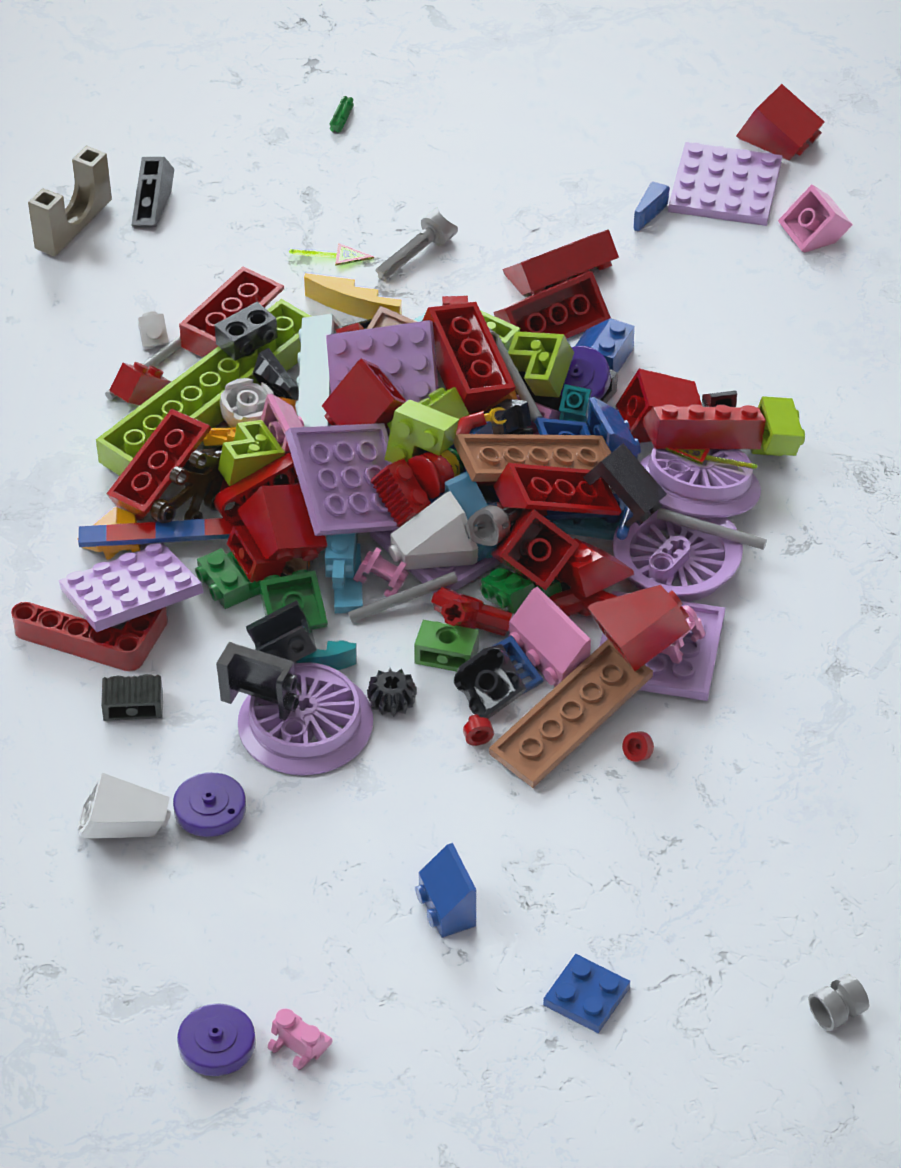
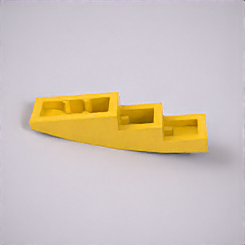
(346, 297)

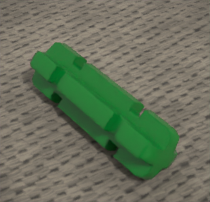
(341, 114)

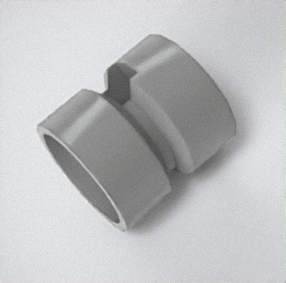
(835, 1003)

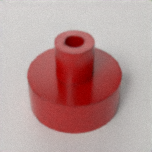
(478, 730)
(638, 746)

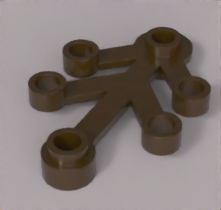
(166, 511)

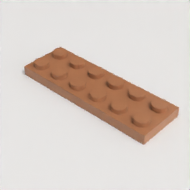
(489, 454)
(569, 714)

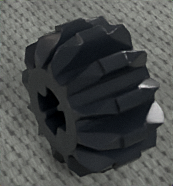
(391, 692)

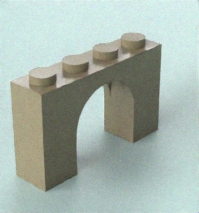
(54, 224)

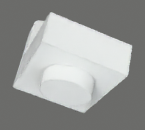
(153, 330)

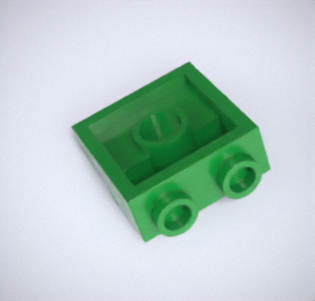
(225, 578)
(298, 586)
(511, 589)

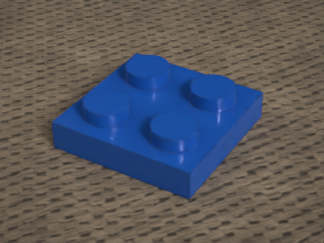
(586, 993)

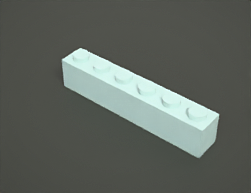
(314, 369)

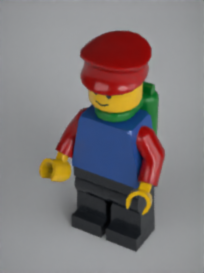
(434, 470)

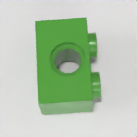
(445, 645)

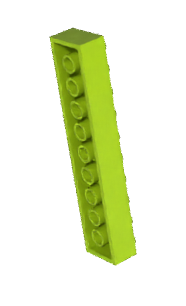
(198, 391)

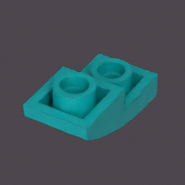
(575, 403)
(337, 655)

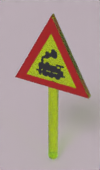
(343, 256)
(699, 455)

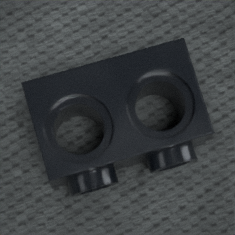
(246, 331)

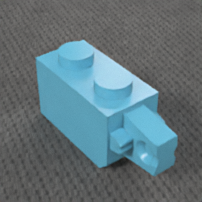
(340, 558)

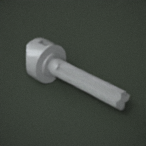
(434, 229)
(492, 524)

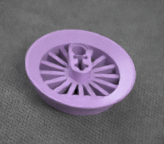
(704, 489)
(664, 559)
(320, 708)

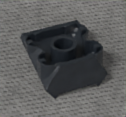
(272, 373)
(489, 681)

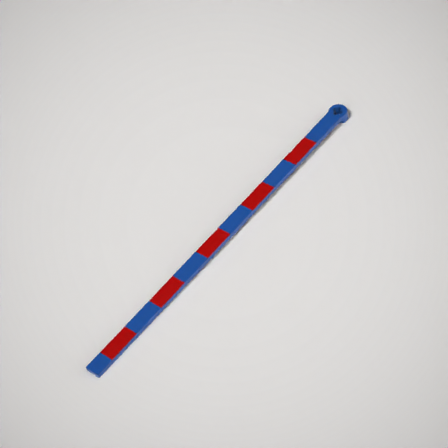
(220, 529)

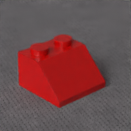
(592, 570)

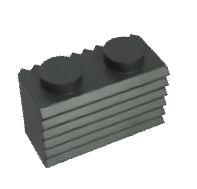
(132, 697)

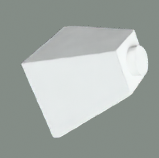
(435, 537)
(122, 810)

